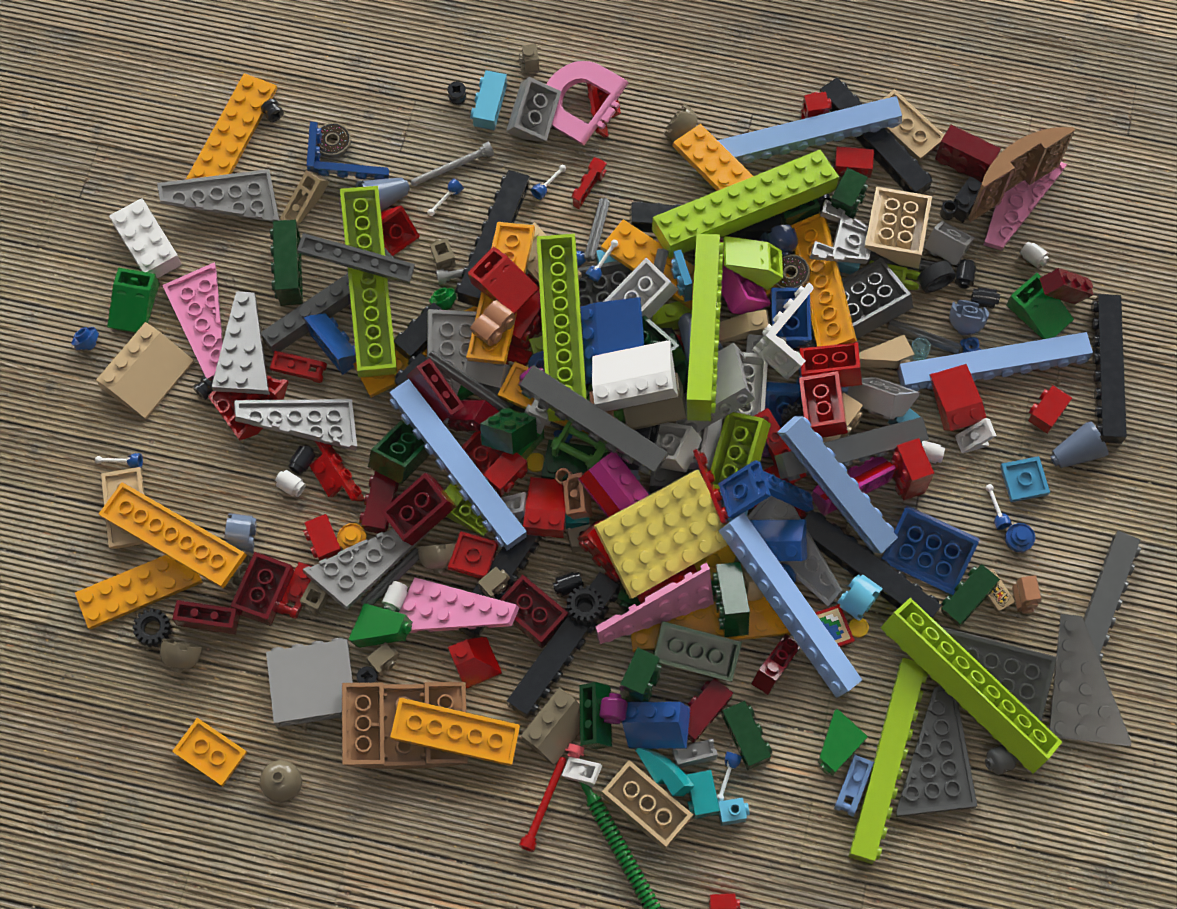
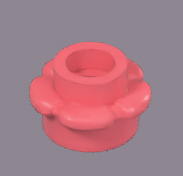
(575, 751)

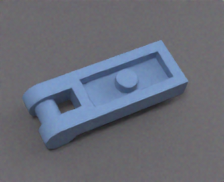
(854, 784)

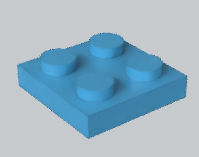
(682, 275)
(1024, 479)

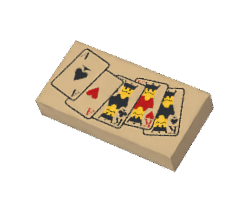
(1000, 596)

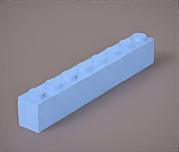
(837, 484)

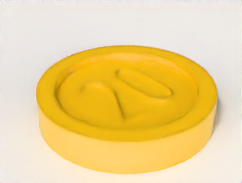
(535, 462)
(859, 628)

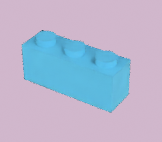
(489, 100)

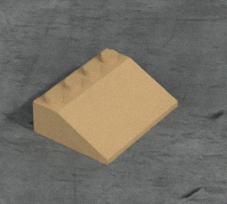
(898, 225)
(144, 370)

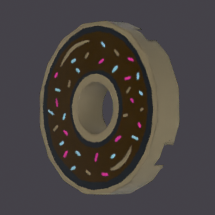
(337, 131)
(802, 269)

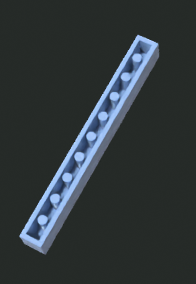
(814, 130)
(1001, 360)
(457, 464)
(790, 605)

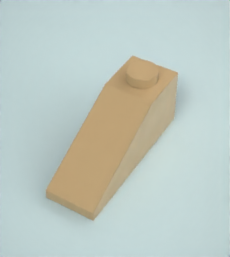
(305, 196)
(743, 325)
(888, 354)

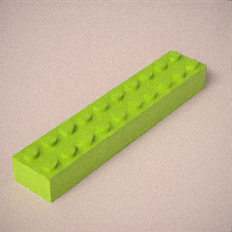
(746, 202)
(368, 291)
(561, 313)
(705, 328)
(971, 685)

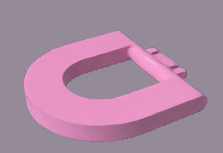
(597, 76)

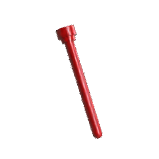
(528, 842)

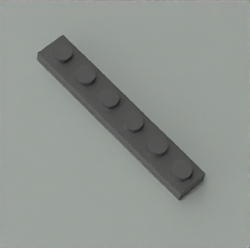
(356, 258)

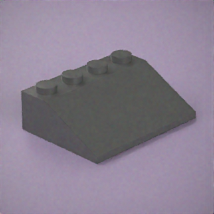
(612, 276)
(875, 297)

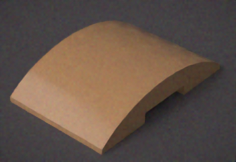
(1023, 160)
(369, 719)

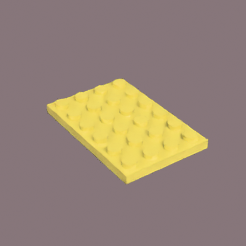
(662, 534)

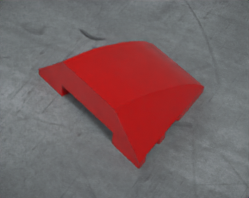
(225, 405)

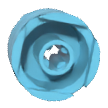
(860, 597)

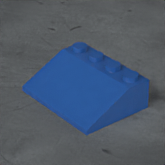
(610, 328)
(930, 550)

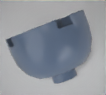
(967, 317)

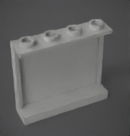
(731, 387)
(308, 681)

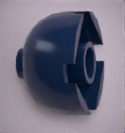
(783, 238)

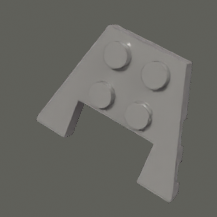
(848, 241)

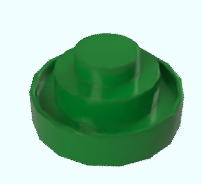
(444, 298)

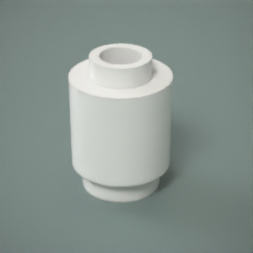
(1035, 254)
(933, 451)
(290, 483)
(395, 596)

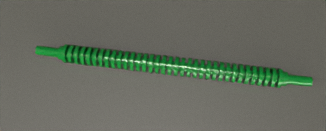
(620, 850)

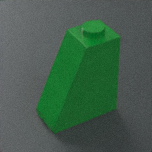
(379, 626)
(840, 743)

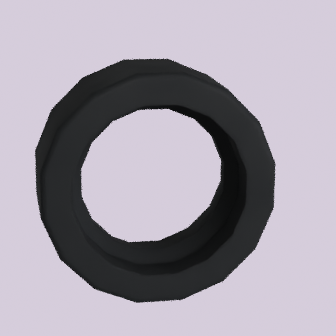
(936, 276)

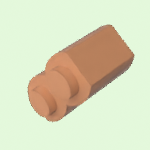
(493, 323)
(1027, 594)

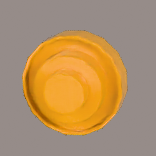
(350, 535)

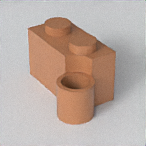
(576, 496)

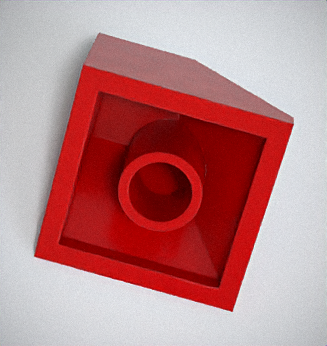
(397, 230)
(474, 661)

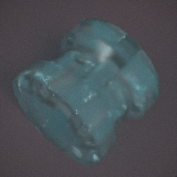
(922, 345)

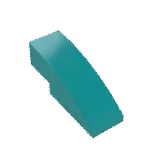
(665, 772)

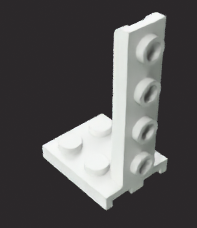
(774, 349)

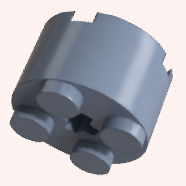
(240, 531)

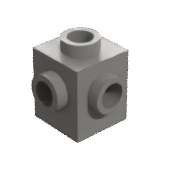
(540, 414)

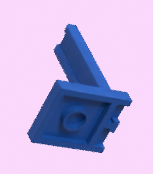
(342, 170)
(753, 485)

